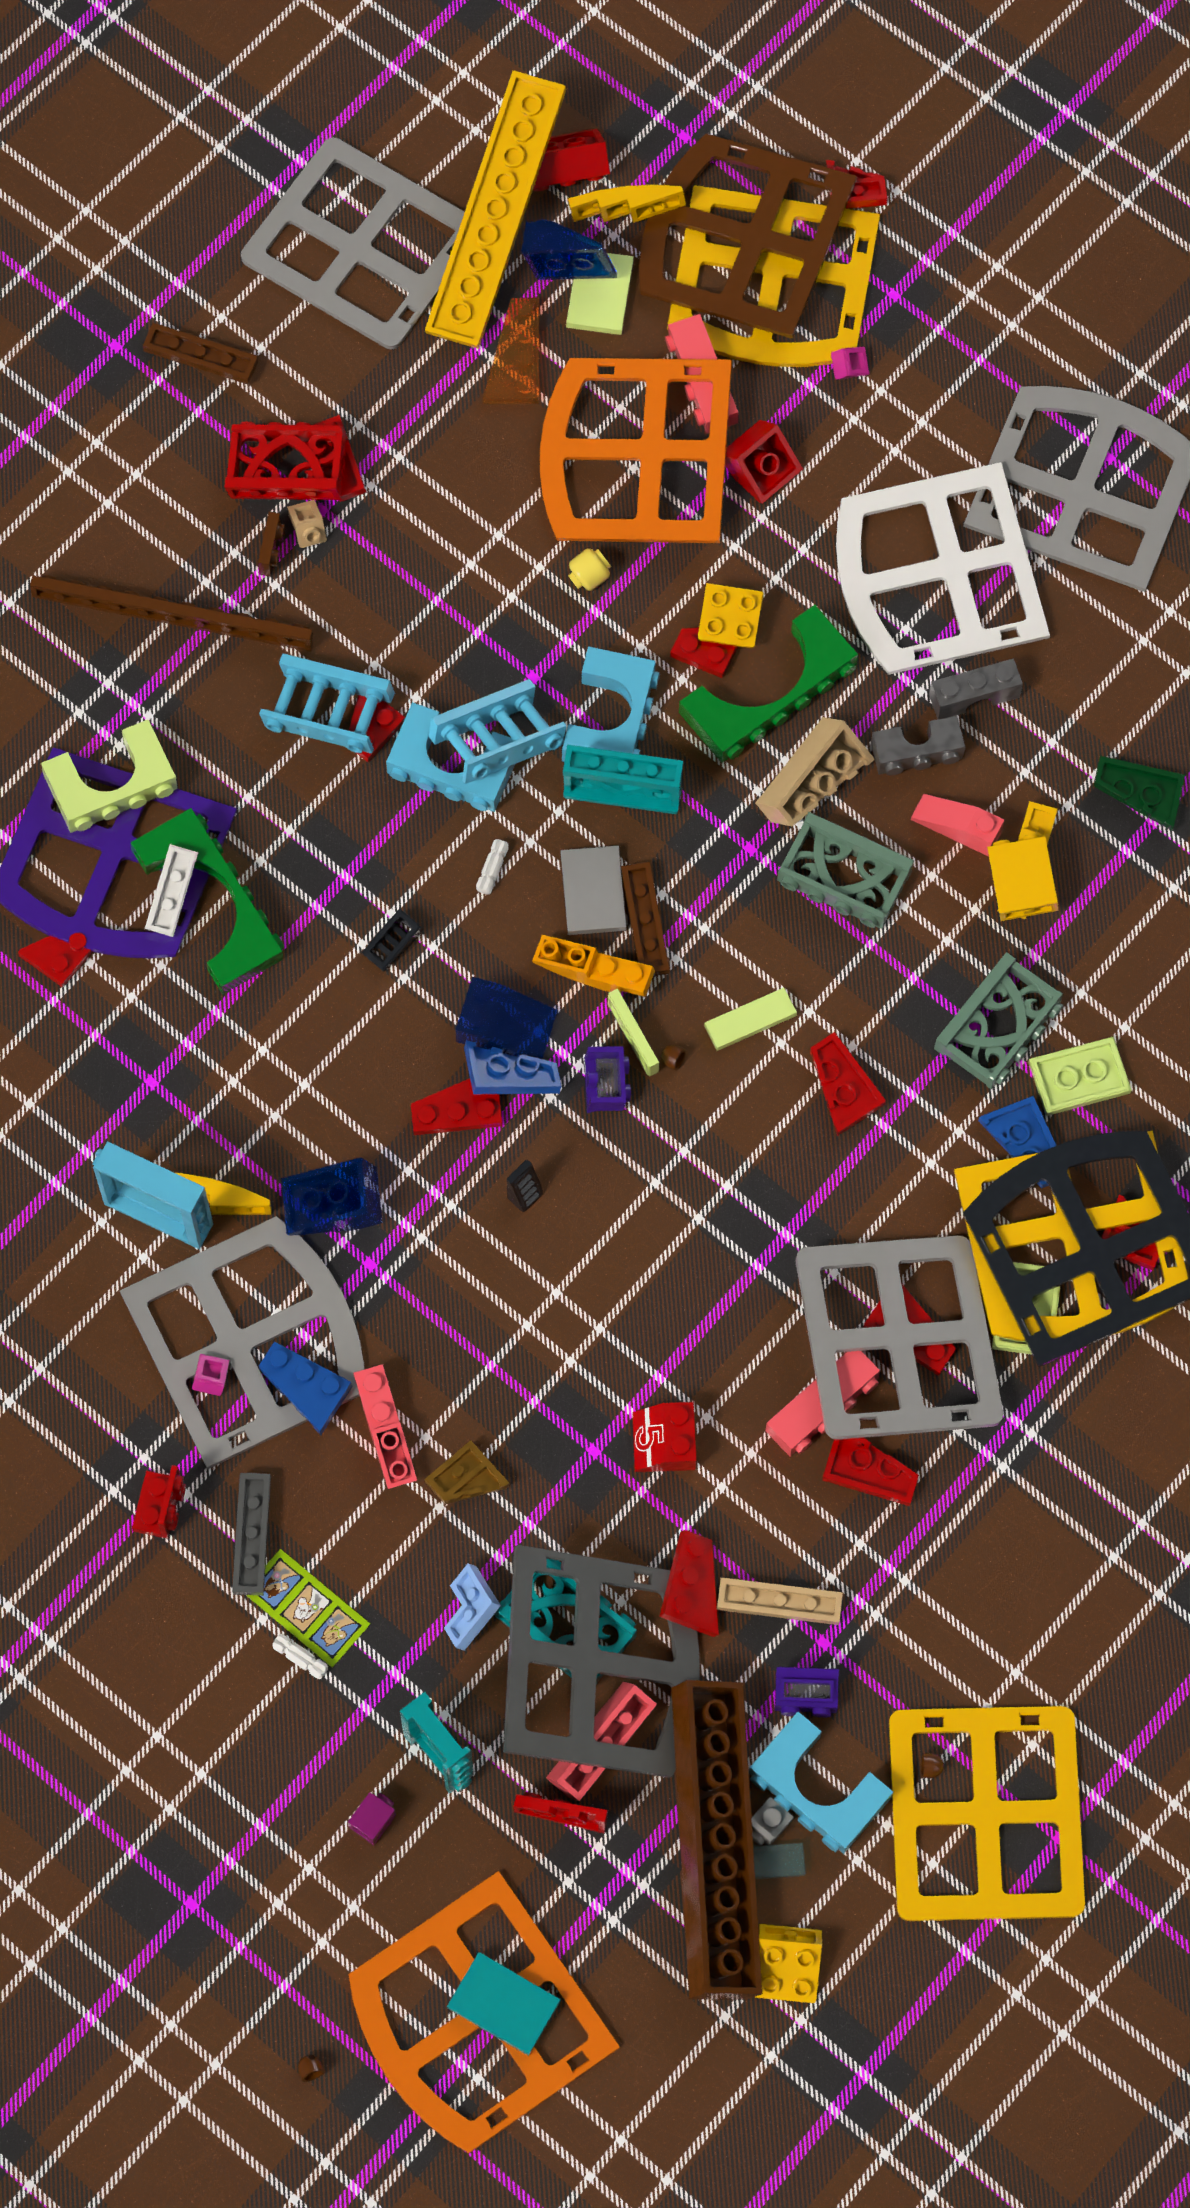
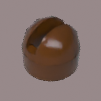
(673, 1056)
(931, 1765)
(310, 2068)

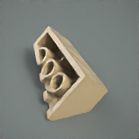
(814, 771)

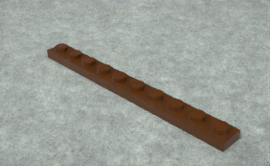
(167, 612)

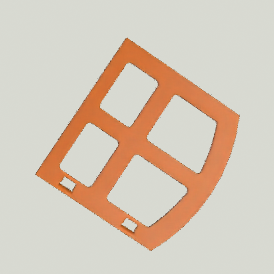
(649, 450)
(403, 2066)

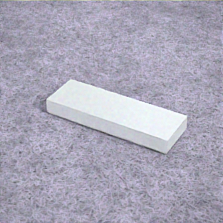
(171, 890)

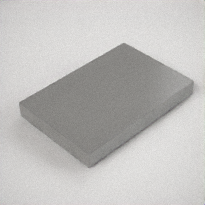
(593, 890)

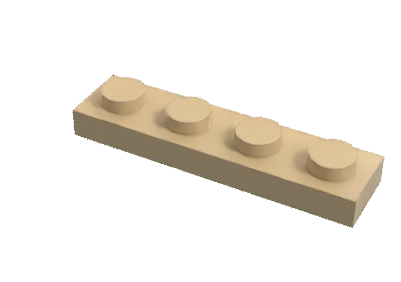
(779, 1601)

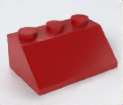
(573, 158)

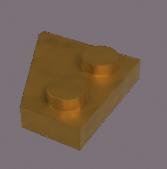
(465, 1476)

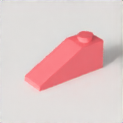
(959, 822)

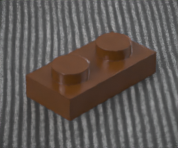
(268, 554)

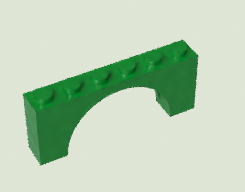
(731, 727)
(251, 943)

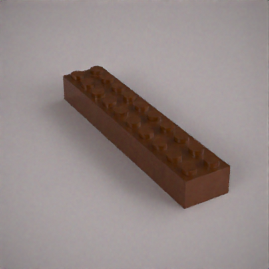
(716, 1840)

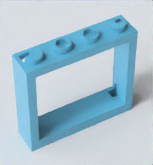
(153, 1195)

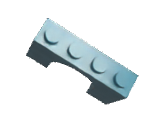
(630, 678)
(411, 763)
(837, 1823)

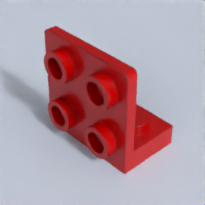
(158, 1503)

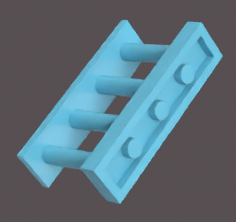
(322, 677)
(496, 708)

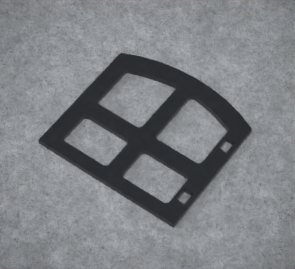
(1095, 1253)

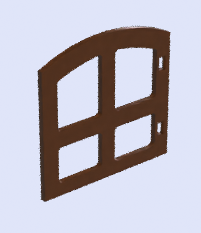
(753, 236)

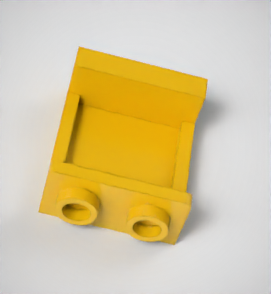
(1022, 877)

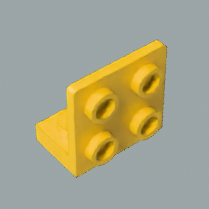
(730, 615)
(789, 1962)

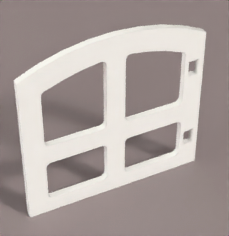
(951, 566)

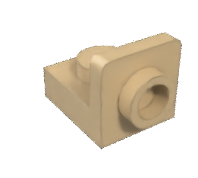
(307, 523)

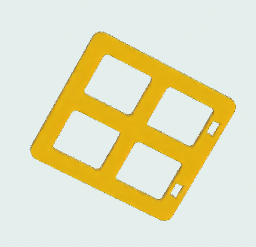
(986, 1815)

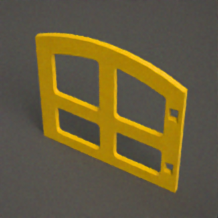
(774, 268)
(1056, 1227)

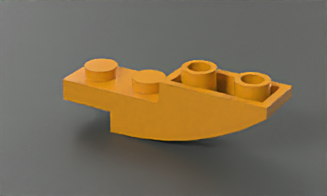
(592, 968)

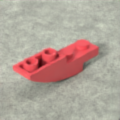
(385, 1426)

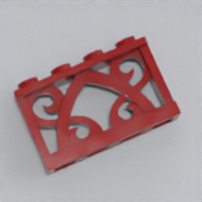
(313, 487)

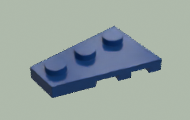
(1019, 1129)
(305, 1384)

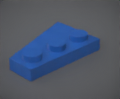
(506, 1074)

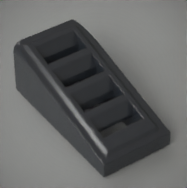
(407, 940)
(524, 1186)

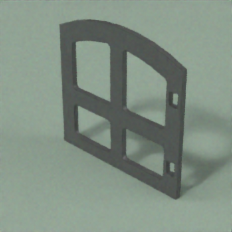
(586, 1661)

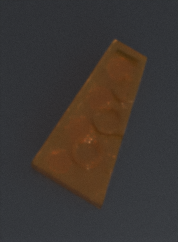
(516, 360)

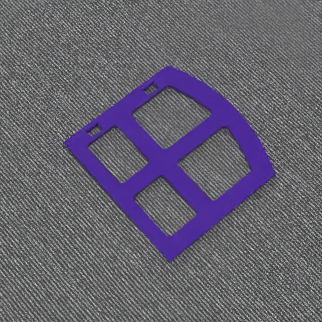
(114, 848)

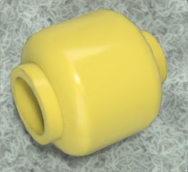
(589, 569)

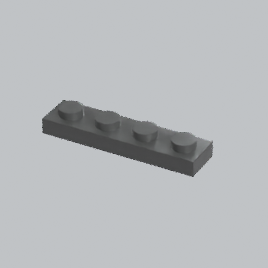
(251, 1534)

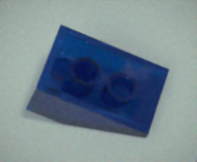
(564, 254)
(504, 1020)
(332, 1198)

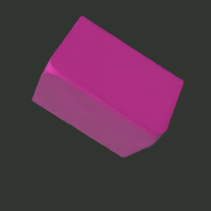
(850, 362)
(210, 1374)

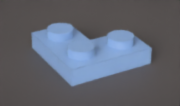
(476, 1609)

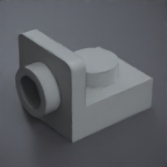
(769, 1822)

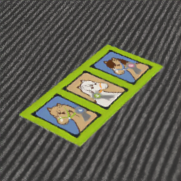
(309, 1609)

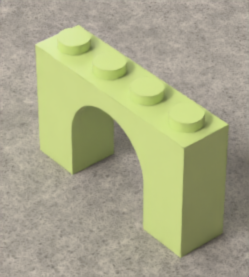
(85, 806)

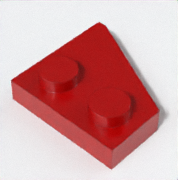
(56, 957)

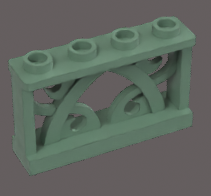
(849, 843)
(999, 982)

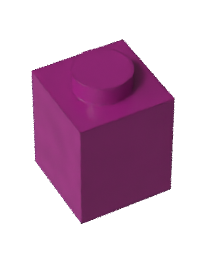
(372, 1817)

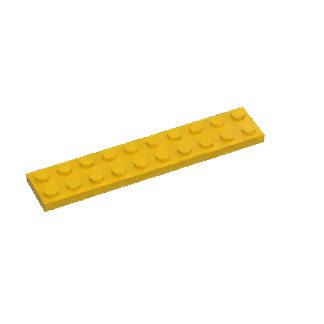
(495, 209)

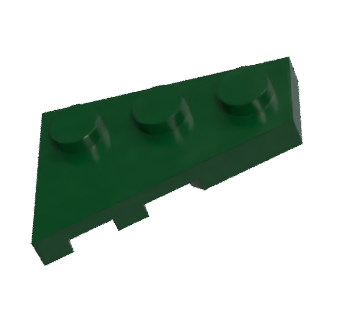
(1142, 788)

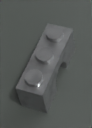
(994, 682)
(895, 754)

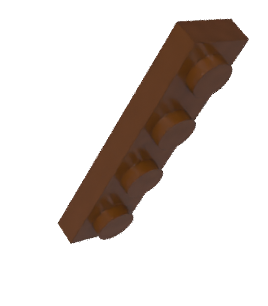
(200, 353)
(645, 916)

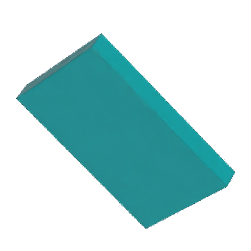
(503, 2003)

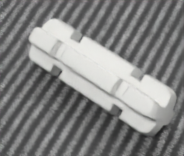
(492, 866)
(300, 1656)

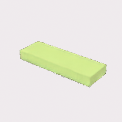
(750, 1019)
(633, 1032)

